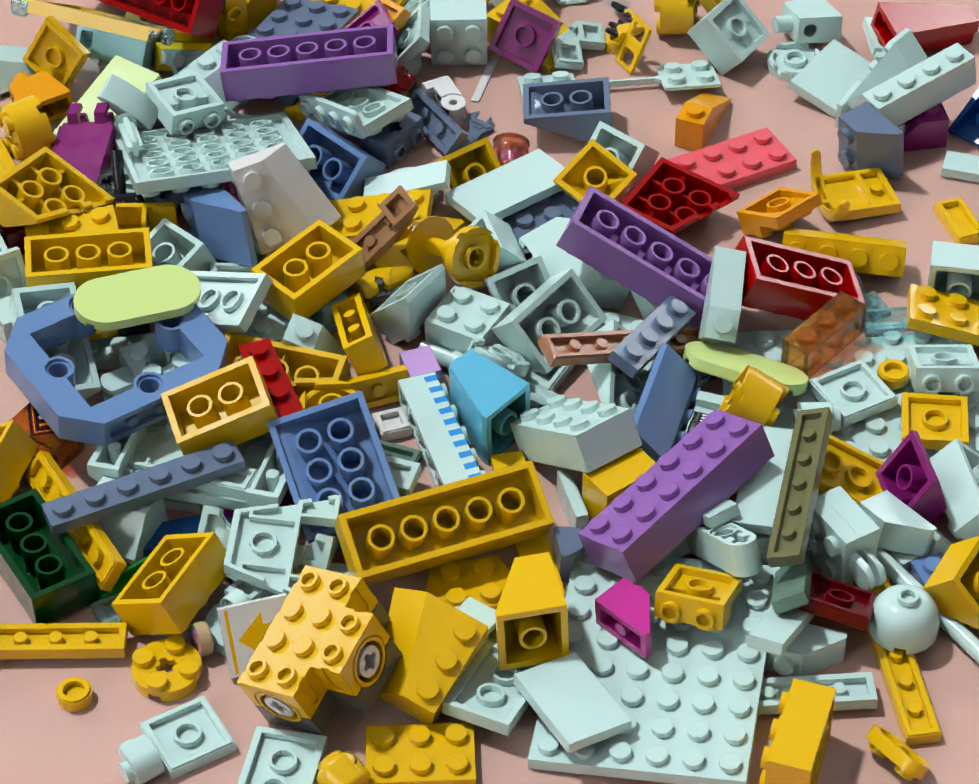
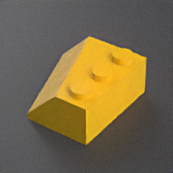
(45, 190)
(435, 650)

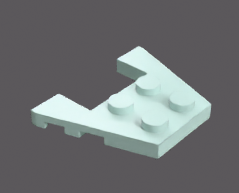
(266, 541)

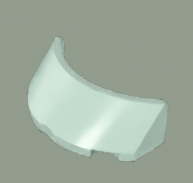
(317, 554)

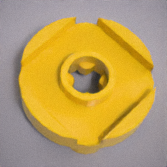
(166, 653)

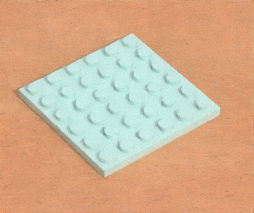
(202, 156)

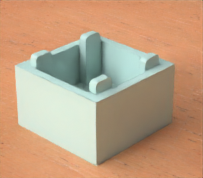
(728, 34)

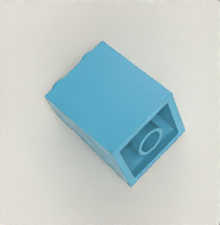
(487, 402)

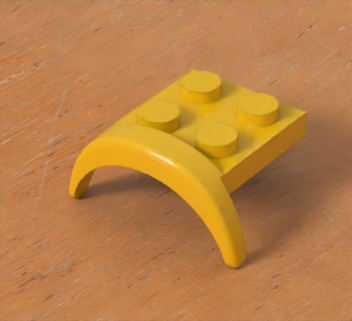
(852, 193)

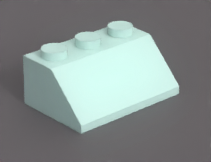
(554, 308)
(959, 479)

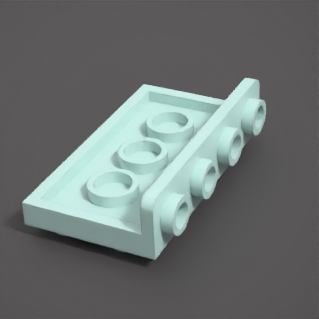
(356, 111)

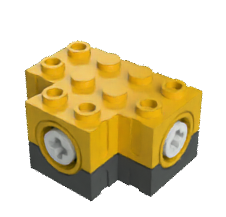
(321, 653)

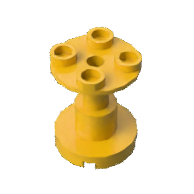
(466, 255)

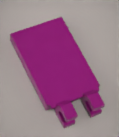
(87, 143)

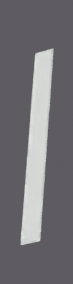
(485, 77)

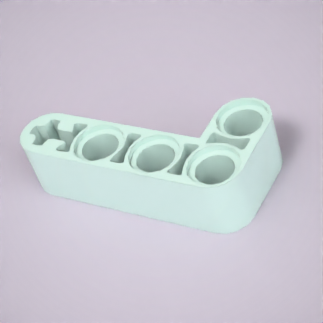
(725, 547)

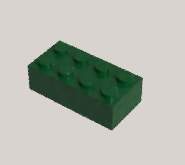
(41, 568)

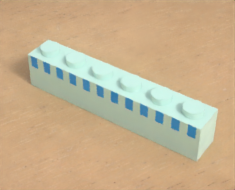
(437, 429)

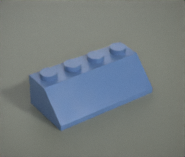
(666, 403)

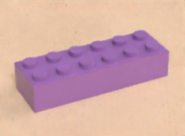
(309, 63)
(636, 252)
(674, 494)

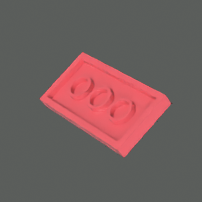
(740, 159)

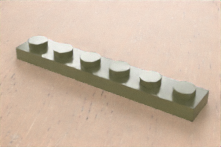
(799, 488)

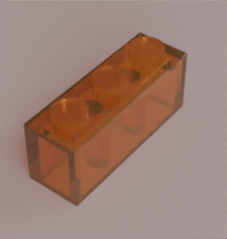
(824, 334)

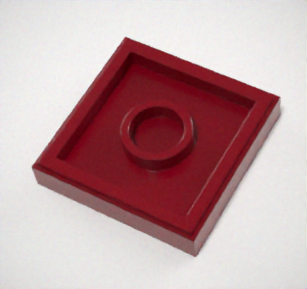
(840, 602)

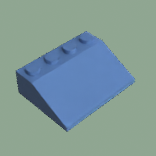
(333, 453)

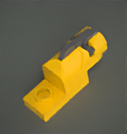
(385, 275)

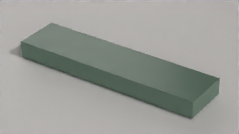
(792, 586)

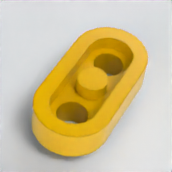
(907, 761)

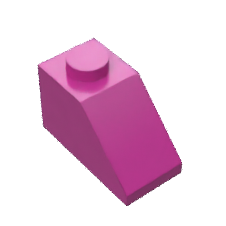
(626, 615)

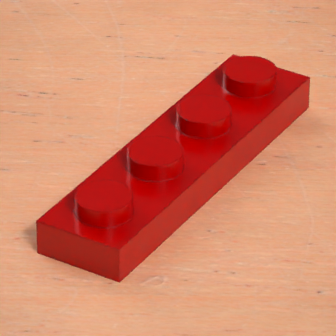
(278, 384)

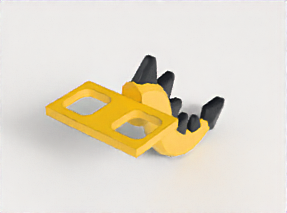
(625, 32)

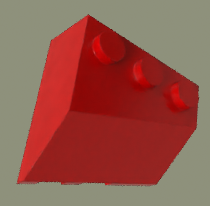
(676, 196)

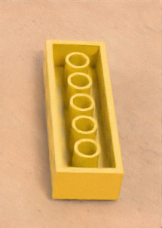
(444, 524)

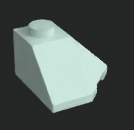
(518, 281)

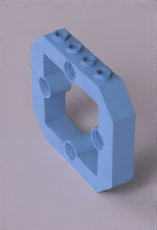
(51, 381)

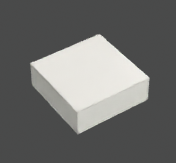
(392, 424)

